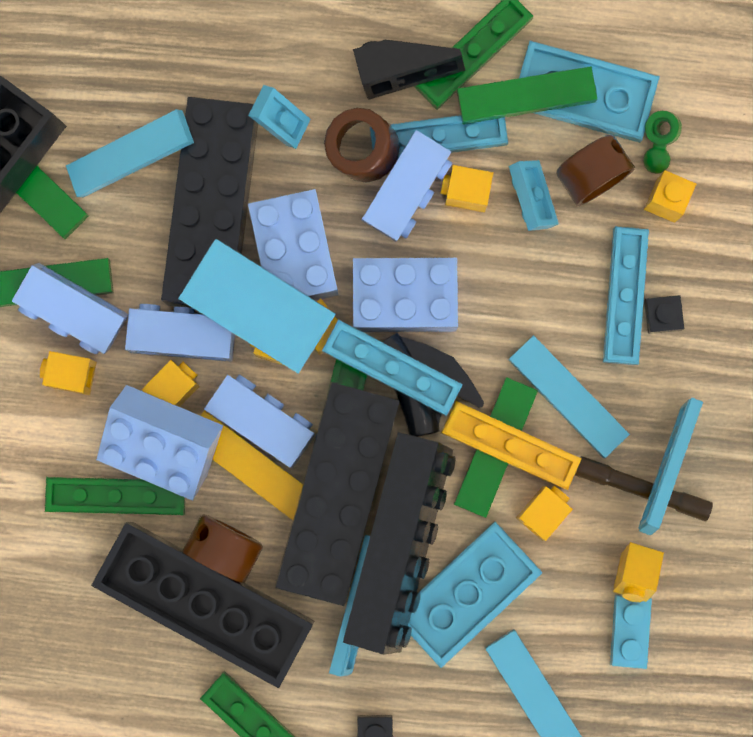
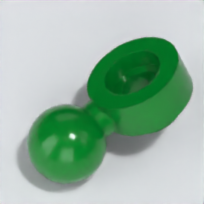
(657, 158)

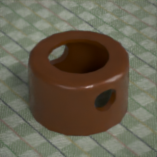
(381, 158)
(595, 169)
(223, 548)

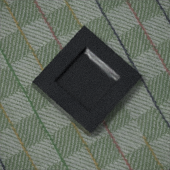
(664, 314)
(375, 725)

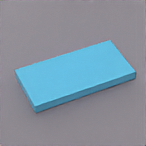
(621, 92)
(257, 306)
(470, 593)

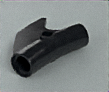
(418, 417)

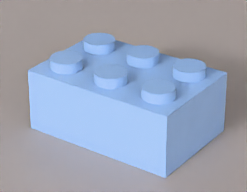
(294, 243)
(405, 294)
(159, 442)

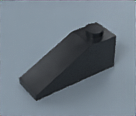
(399, 65)

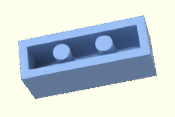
(408, 186)
(69, 309)
(177, 334)
(261, 420)

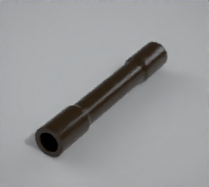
(606, 475)

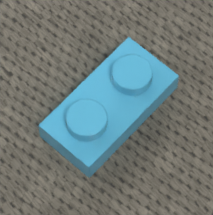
(279, 116)
(533, 195)
(630, 633)

